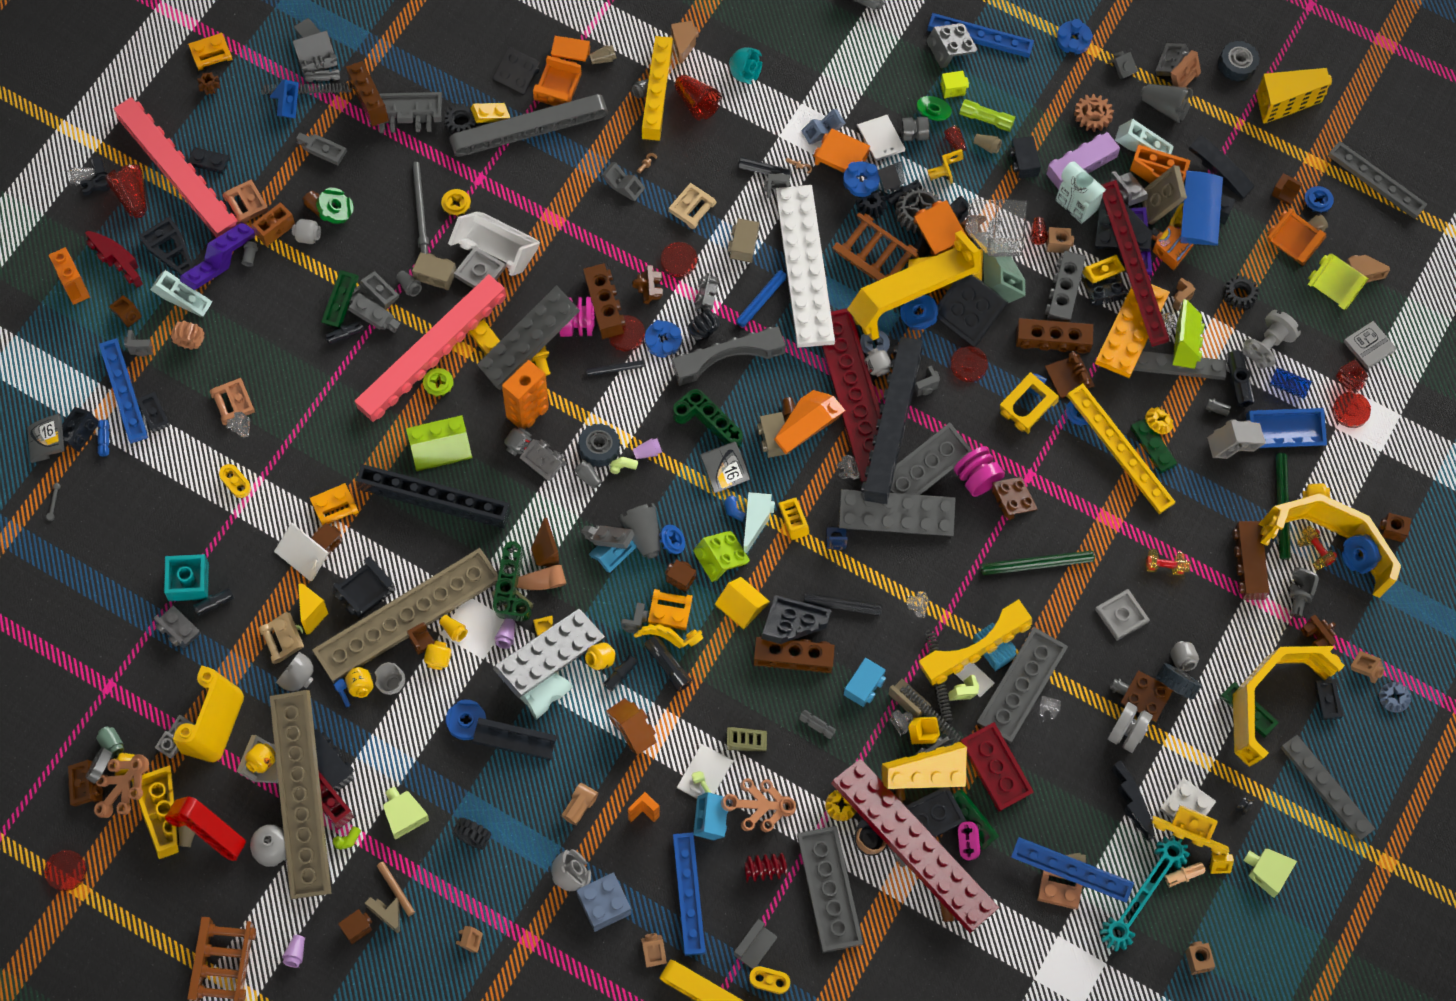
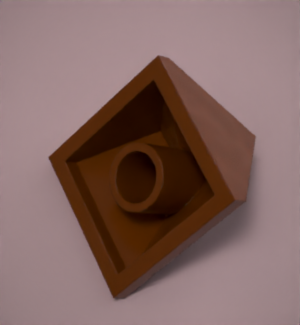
(544, 546)

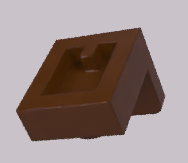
(125, 311)

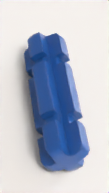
(103, 437)

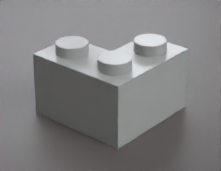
(1235, 437)

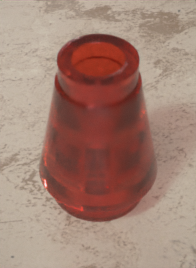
(955, 138)
(1038, 232)

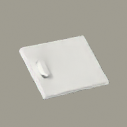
(881, 137)
(301, 552)
(713, 767)

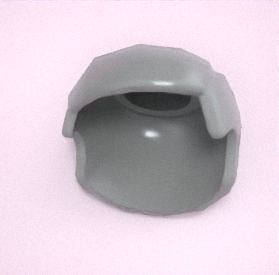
(389, 678)

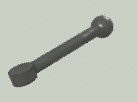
(50, 516)

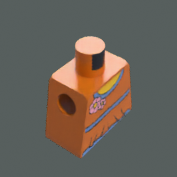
(1169, 246)

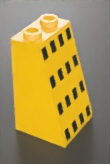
(1291, 91)

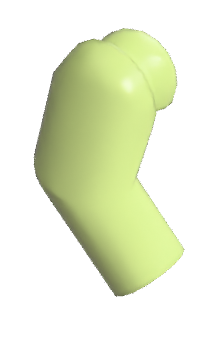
(621, 462)

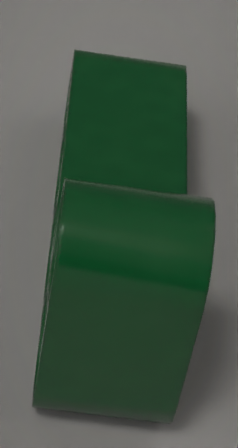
(710, 421)
(504, 579)

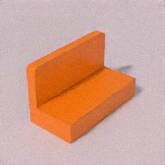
(570, 48)
(645, 804)

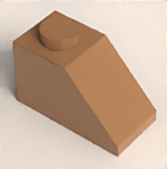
(684, 38)
(1369, 267)

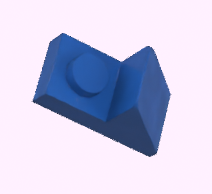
(287, 98)

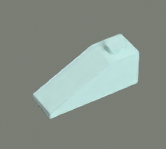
(1134, 134)
(176, 292)
(757, 516)

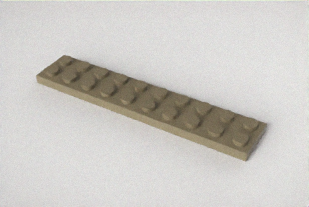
(391, 622)
(300, 795)

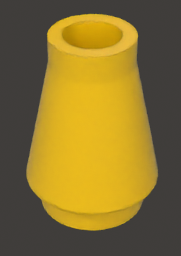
(455, 629)

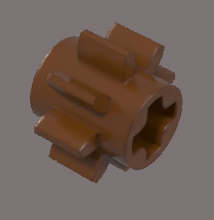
(208, 83)

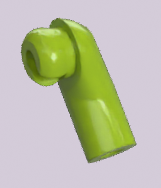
(346, 841)

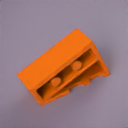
(1152, 163)

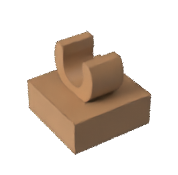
(470, 939)

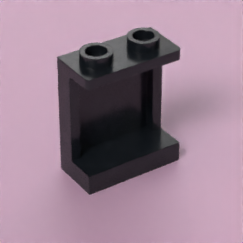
(364, 588)

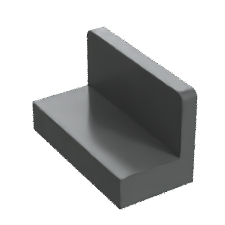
(755, 945)

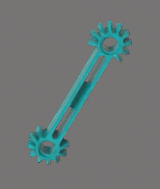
(1144, 893)

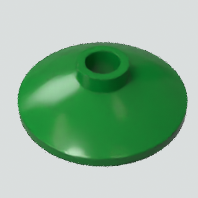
(934, 108)

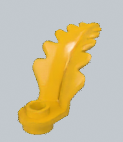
(693, 636)

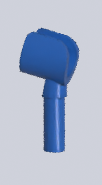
(340, 685)

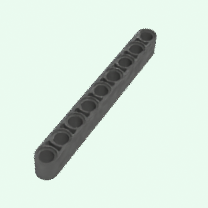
(528, 125)

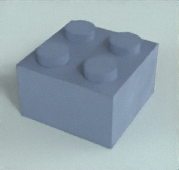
(604, 902)

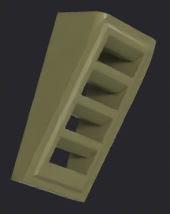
(746, 732)

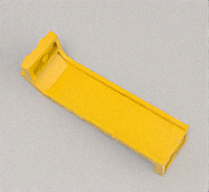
(914, 283)

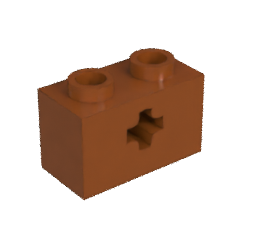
(273, 224)

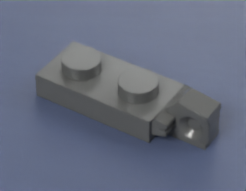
(322, 147)
(373, 313)
(608, 536)

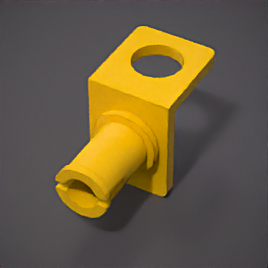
(944, 169)
(540, 360)

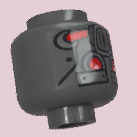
(517, 441)

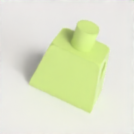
(403, 812)
(1269, 870)

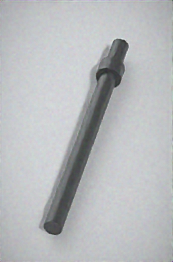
(423, 240)

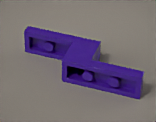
(217, 256)

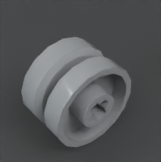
(1130, 727)

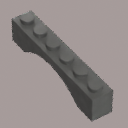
(763, 344)

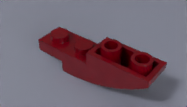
(114, 253)

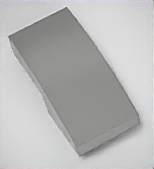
(166, 744)

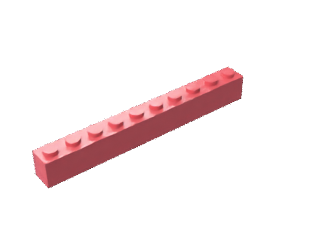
(174, 167)
(430, 348)

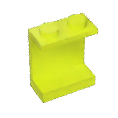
(1337, 280)

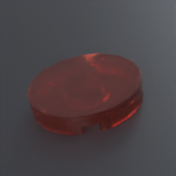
(679, 259)
(633, 335)
(969, 364)
(1351, 410)
(65, 870)

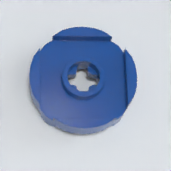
(1076, 28)
(864, 169)
(921, 321)
(663, 328)
(1370, 552)
(458, 712)

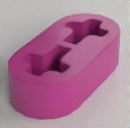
(964, 840)

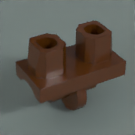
(645, 284)
(1322, 631)

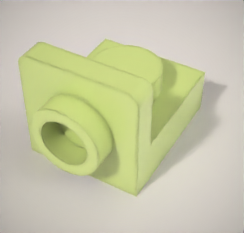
(965, 691)

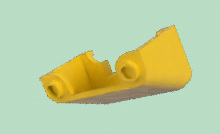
(216, 719)

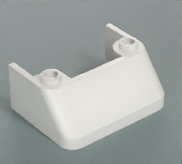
(495, 239)

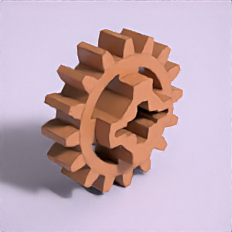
(1093, 112)

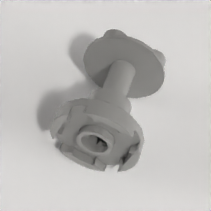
(1280, 328)

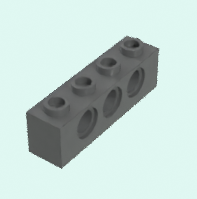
(1073, 263)

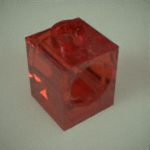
(1352, 369)

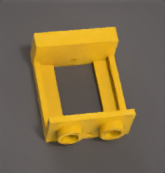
(1026, 422)

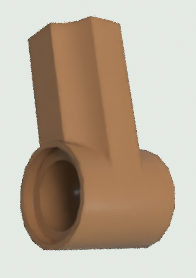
(581, 800)

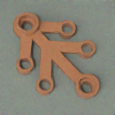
(137, 766)
(761, 803)

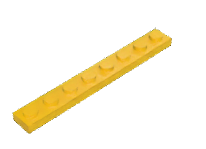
(1121, 448)

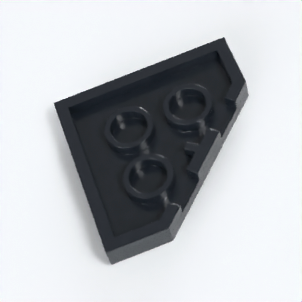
(1105, 235)
(793, 619)

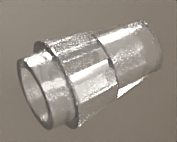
(76, 175)

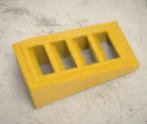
(797, 529)

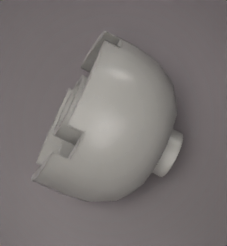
(297, 674)
(271, 853)
(570, 871)

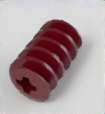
(765, 867)

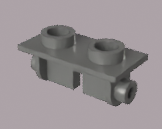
(703, 299)

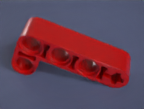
(207, 826)

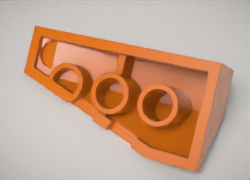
(808, 418)

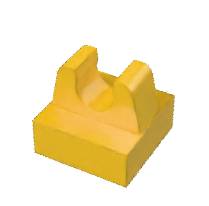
(1221, 863)

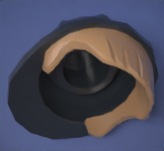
(868, 840)

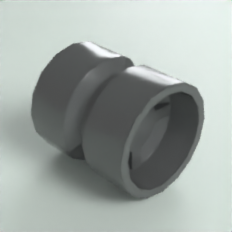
(914, 128)

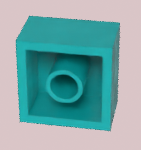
(186, 577)

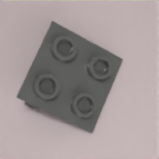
(315, 52)

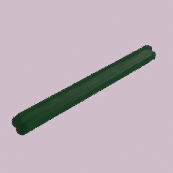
(1283, 497)
(1037, 562)

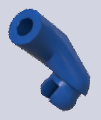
(732, 510)

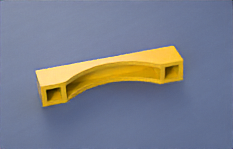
(657, 88)
(944, 663)

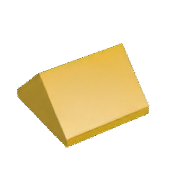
(741, 602)
(311, 608)

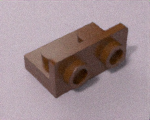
(80, 788)

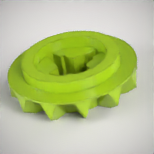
(433, 376)

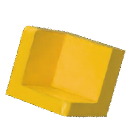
(924, 730)

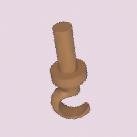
(646, 162)
(798, 164)

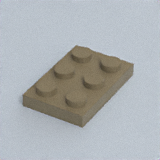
(1164, 194)

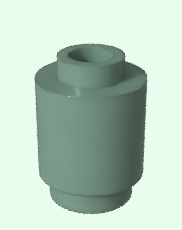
(110, 740)

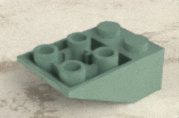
(1004, 277)

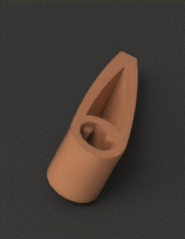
(543, 579)

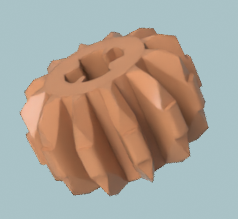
(187, 335)

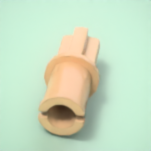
(1184, 874)

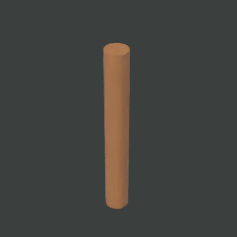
(395, 888)

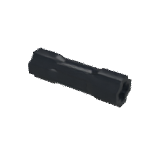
(676, 674)

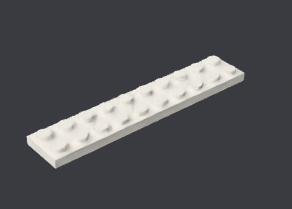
(804, 266)

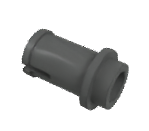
(249, 253)
(1217, 407)
(1119, 686)

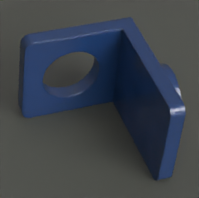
(836, 543)

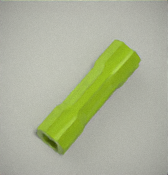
(999, 119)

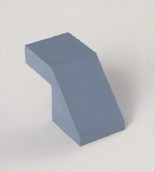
(816, 129)

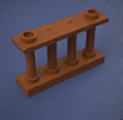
(859, 260)
(205, 949)

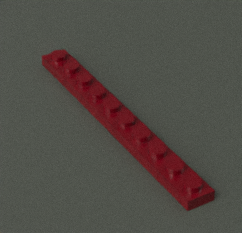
(1134, 264)

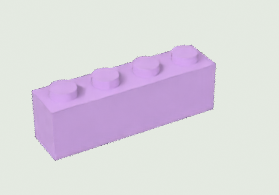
(1088, 156)

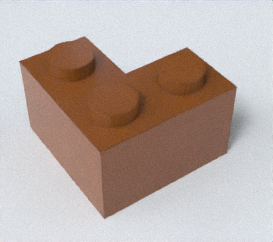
(633, 725)

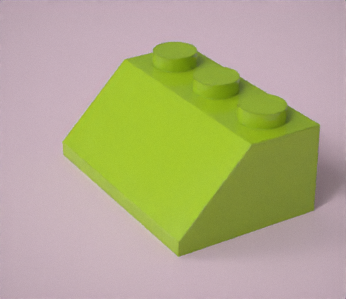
(1188, 337)
(439, 443)

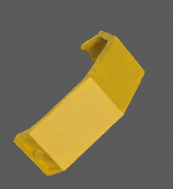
(1340, 520)
(1316, 657)

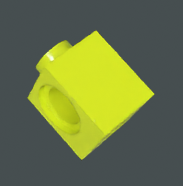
(954, 84)

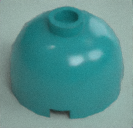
(745, 65)

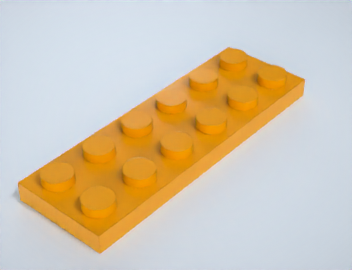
(1127, 336)

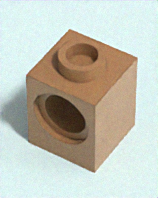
(1056, 246)
(1195, 965)

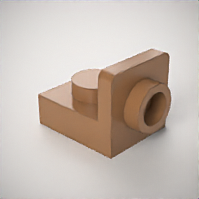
(1185, 292)
(1368, 665)
(653, 950)

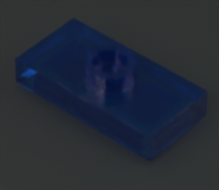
(1290, 383)

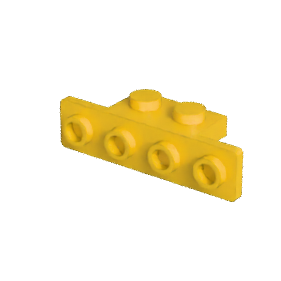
(1192, 826)

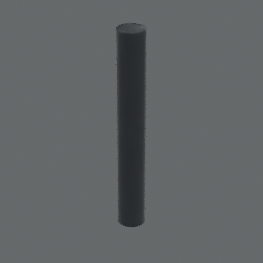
(615, 368)

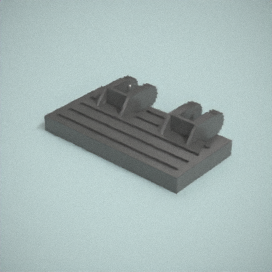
(409, 105)

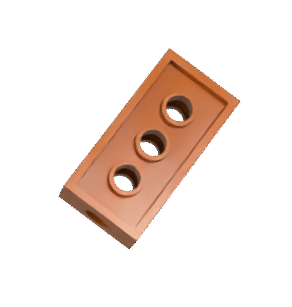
(525, 395)

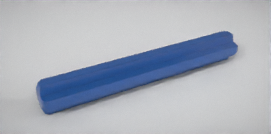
(761, 298)

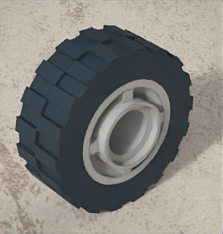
(1238, 70)

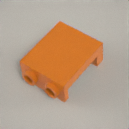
(557, 81)
(840, 150)
(938, 226)
(1295, 236)
(69, 275)

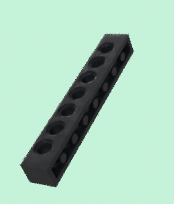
(433, 496)

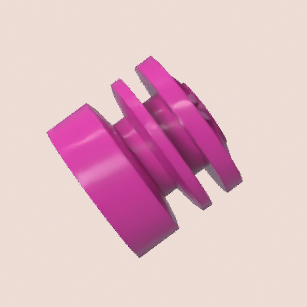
(583, 319)
(979, 471)

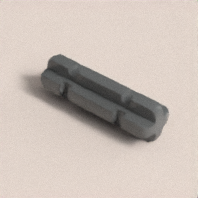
(322, 75)
(817, 724)

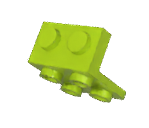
(719, 554)

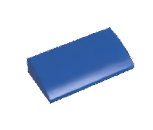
(1201, 208)
(1291, 427)

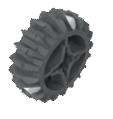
(905, 213)

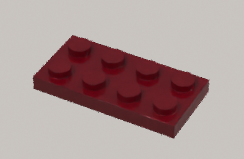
(996, 766)

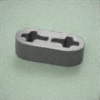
(98, 765)

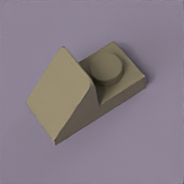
(390, 916)

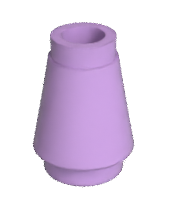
(647, 449)
(505, 635)
(294, 953)

